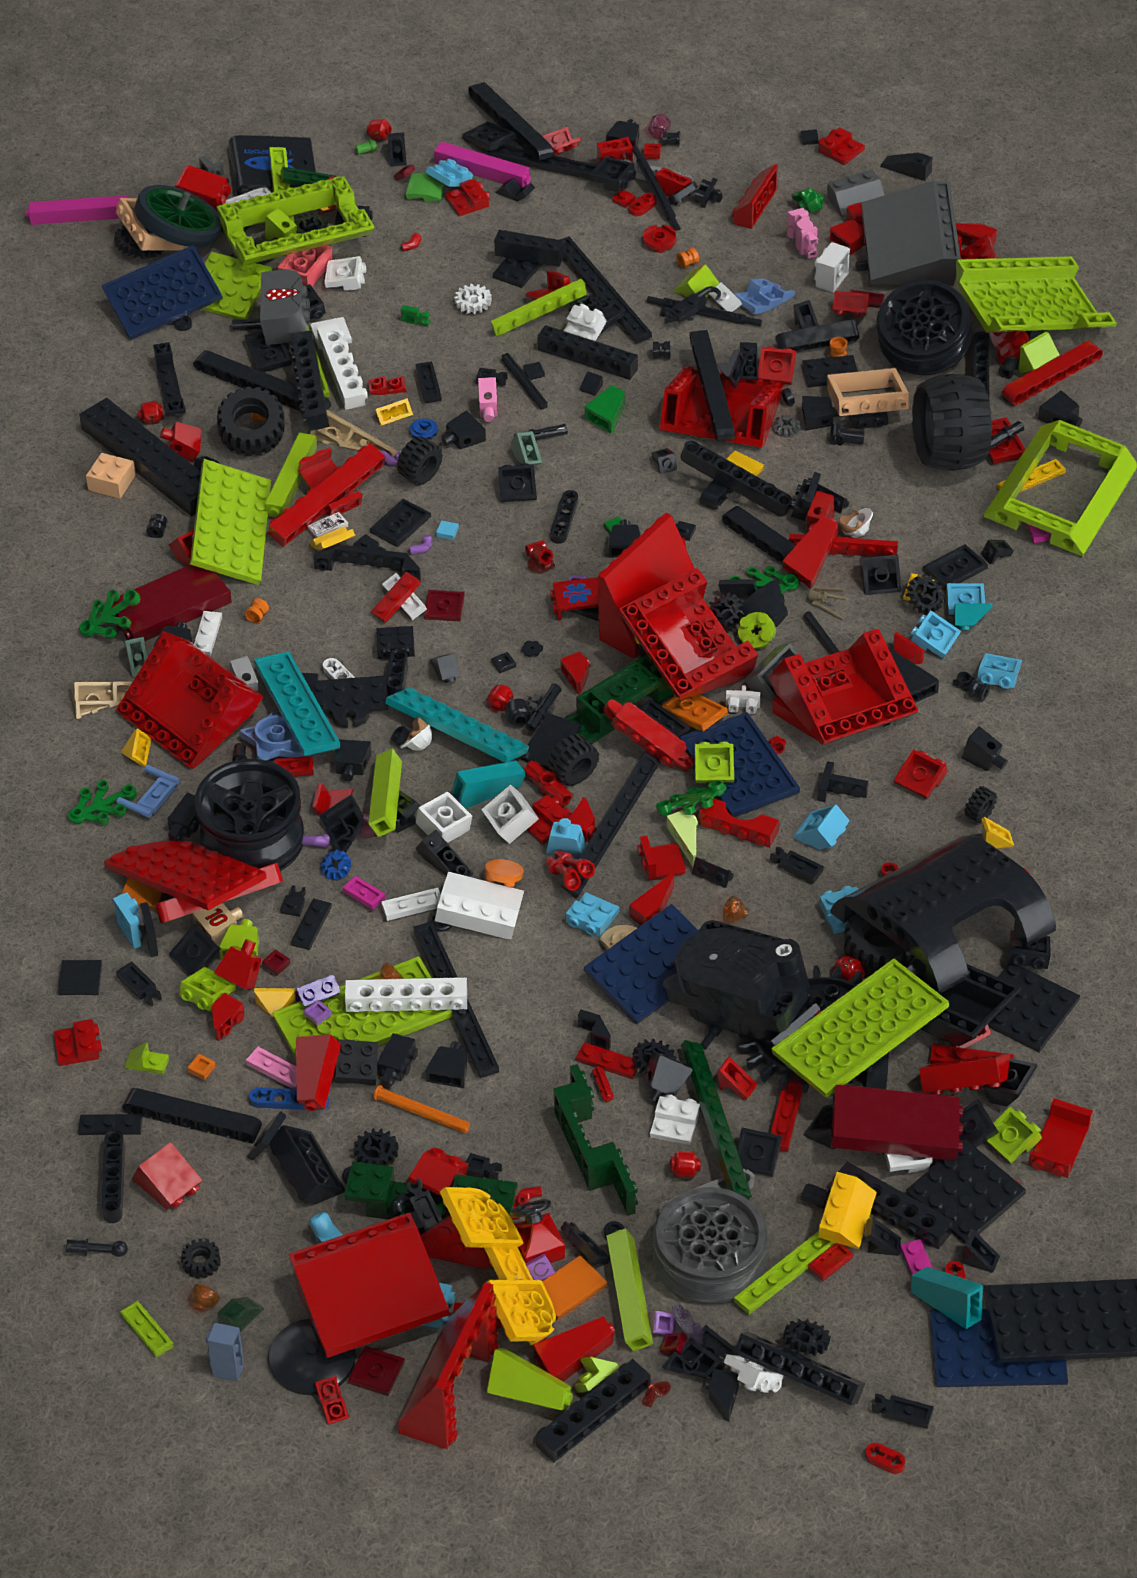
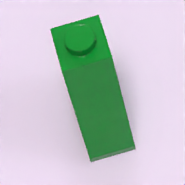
(606, 408)

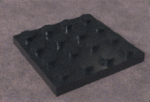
(1035, 1010)
(967, 1190)

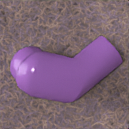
(390, 460)
(423, 547)
(319, 841)

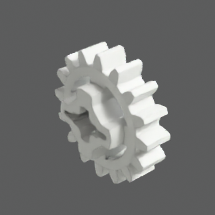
(473, 298)

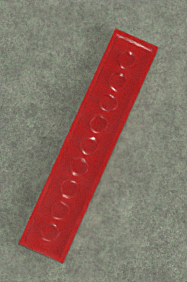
(1005, 343)

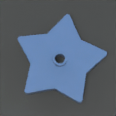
(272, 738)

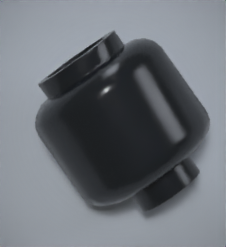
(517, 712)

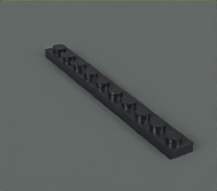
(604, 290)
(616, 814)
(464, 1018)

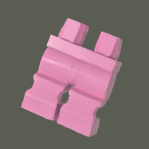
(804, 232)

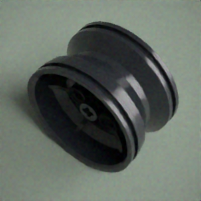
(246, 801)

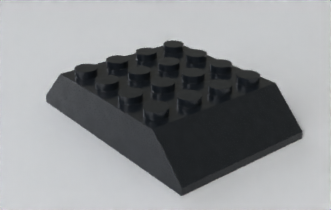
(971, 1003)

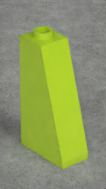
(525, 1382)

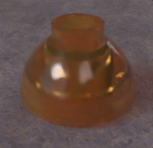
(734, 910)
(389, 972)
(204, 1297)

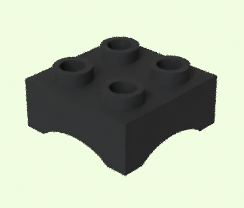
(357, 1062)

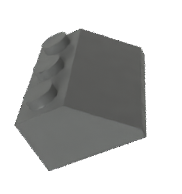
(854, 190)
(758, 678)

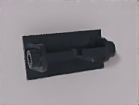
(839, 501)
(711, 872)

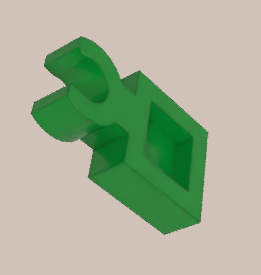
(412, 315)

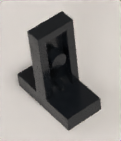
(840, 784)

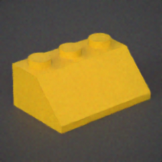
(847, 1211)

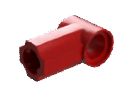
(539, 551)

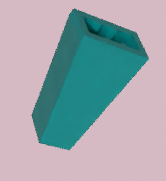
(485, 782)
(950, 1295)

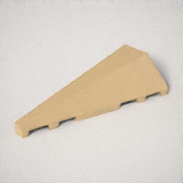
(348, 435)
(93, 696)

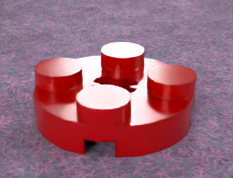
(659, 244)

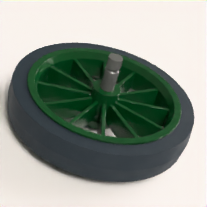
(178, 216)

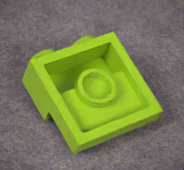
(714, 762)
(205, 988)
(1014, 1135)

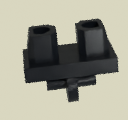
(708, 192)

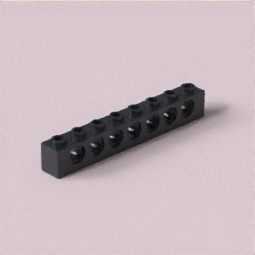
(308, 381)

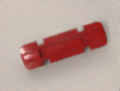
(602, 1084)

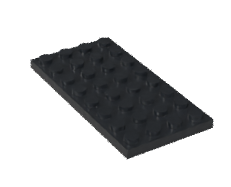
(1063, 1320)

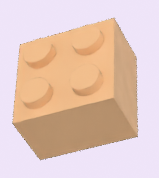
(110, 475)

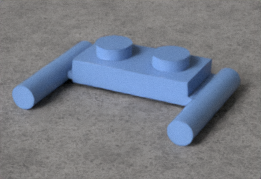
(156, 795)

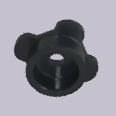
(963, 680)

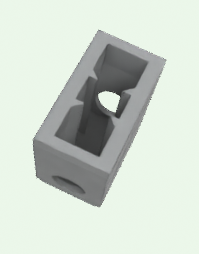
(243, 667)

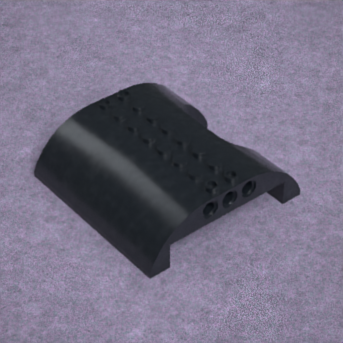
(942, 888)

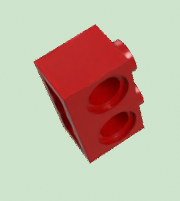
(617, 149)

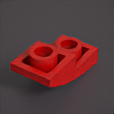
(381, 386)
(331, 1400)

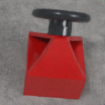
(538, 1232)

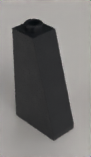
(918, 681)

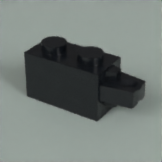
(183, 819)
(396, 1059)

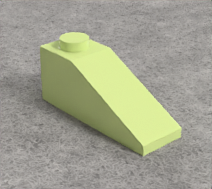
(683, 830)

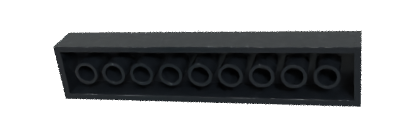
(151, 456)

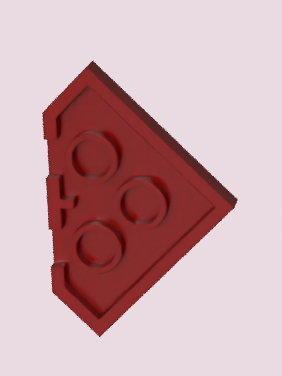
(444, 1243)

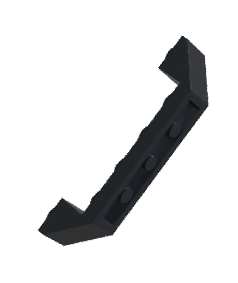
(168, 379)
(326, 559)

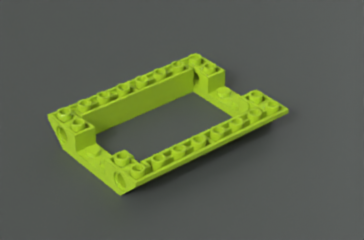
(292, 202)
(1065, 534)

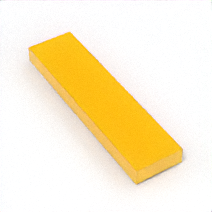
(1042, 474)

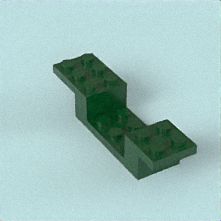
(624, 687)
(600, 1164)
(377, 1189)

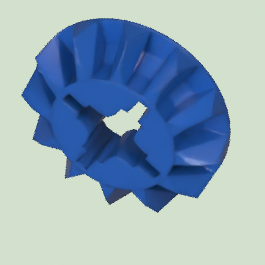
(425, 424)
(344, 865)

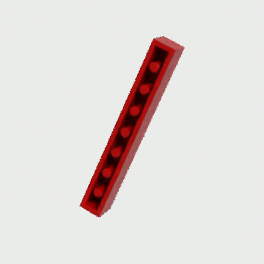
(332, 488)

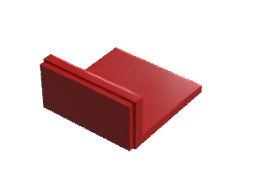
(326, 798)

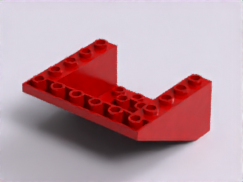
(750, 407)
(641, 568)
(687, 638)
(845, 689)
(187, 700)
(368, 1285)
(467, 1333)

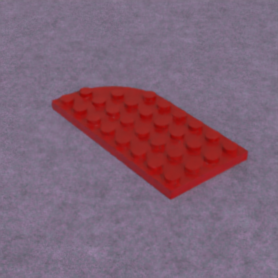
(186, 871)

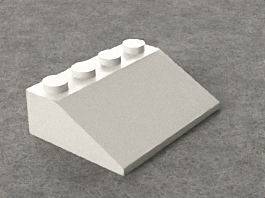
(479, 905)

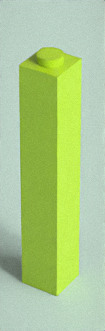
(289, 477)
(385, 792)
(629, 1290)

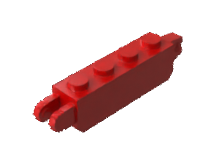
(648, 734)

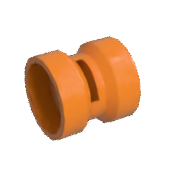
(689, 257)
(838, 347)
(259, 608)

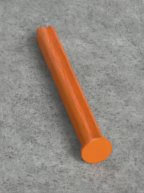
(421, 1109)

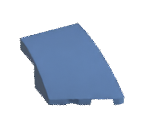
(763, 296)

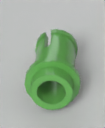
(366, 147)

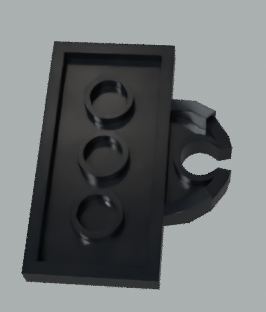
(351, 697)

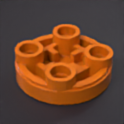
(503, 871)

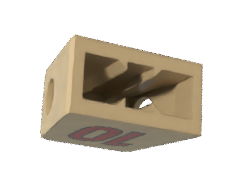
(217, 921)

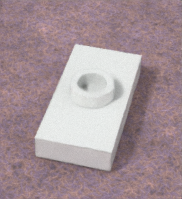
(728, 300)

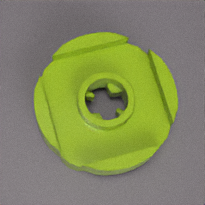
(753, 620)

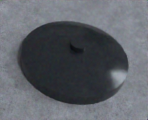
(300, 1360)

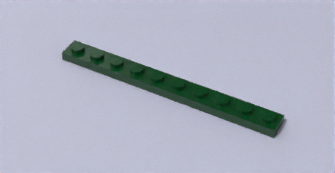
(715, 1119)

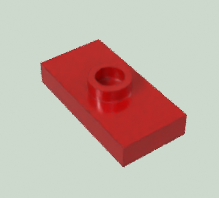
(830, 1261)

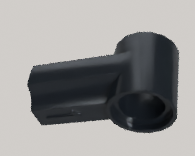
(840, 434)
(815, 1195)

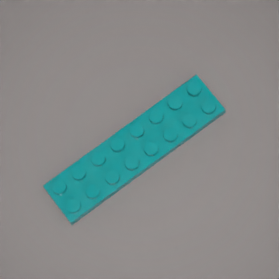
(296, 703)
(457, 724)

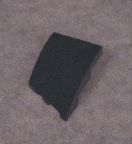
(769, 601)
(343, 822)
(701, 1359)

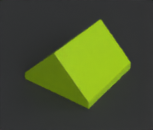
(696, 281)
(1037, 353)

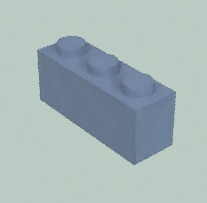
(225, 1351)

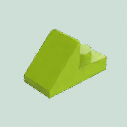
(143, 1060)
(596, 1371)

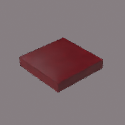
(444, 605)
(376, 1371)

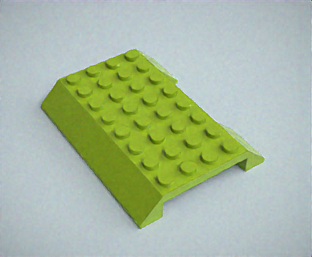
(1027, 294)

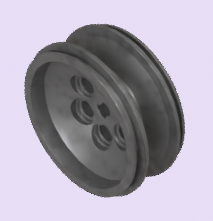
(717, 1225)

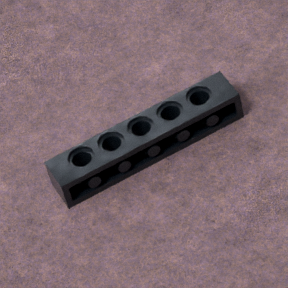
(587, 352)
(904, 1210)
(799, 1368)
(589, 1420)

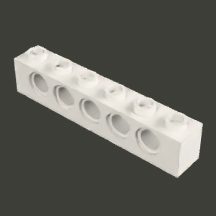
(341, 366)
(406, 994)

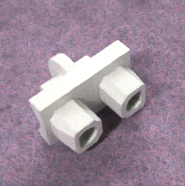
(742, 698)

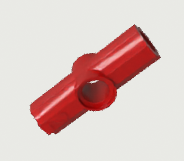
(547, 783)

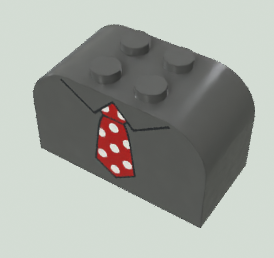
(283, 305)

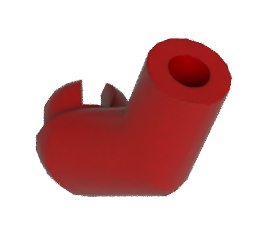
(527, 1194)

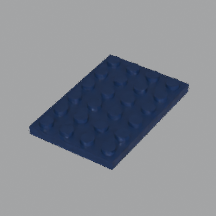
(162, 292)
(758, 771)
(639, 963)
(971, 1360)

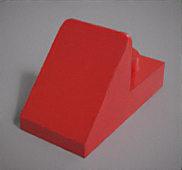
(733, 1076)

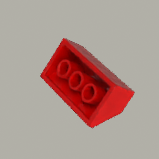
(756, 198)
(965, 1073)

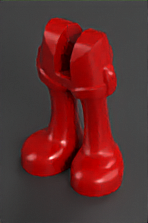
(570, 876)

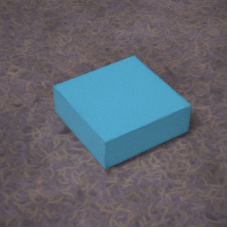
(447, 530)

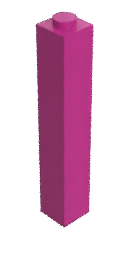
(483, 165)
(73, 210)

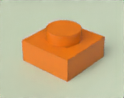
(201, 1067)

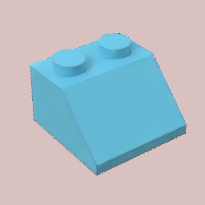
(822, 827)

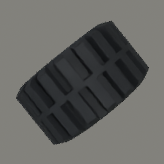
(419, 460)
(573, 759)

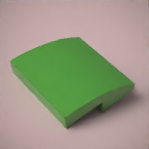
(424, 186)

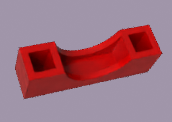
(759, 830)

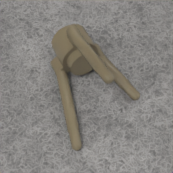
(819, 594)

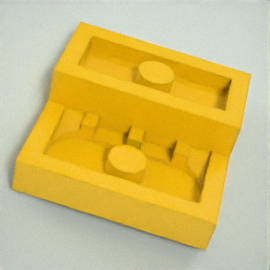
(332, 538)

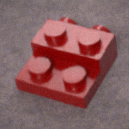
(840, 146)
(468, 198)
(777, 365)
(921, 773)
(548, 812)
(78, 1043)

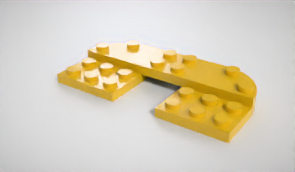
(520, 1300)

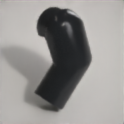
(399, 1200)

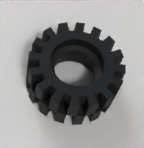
(980, 804)
(203, 1268)

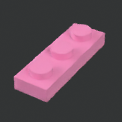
(273, 1067)

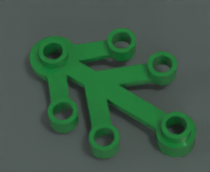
(787, 581)
(90, 626)
(694, 795)
(84, 813)

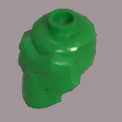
(809, 199)

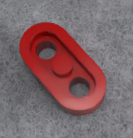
(642, 204)

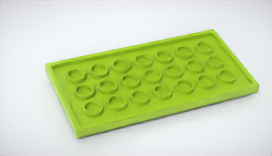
(230, 522)
(363, 1024)
(860, 1027)

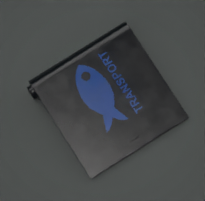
(252, 159)

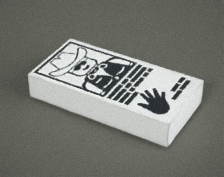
(327, 525)

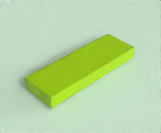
(146, 1329)

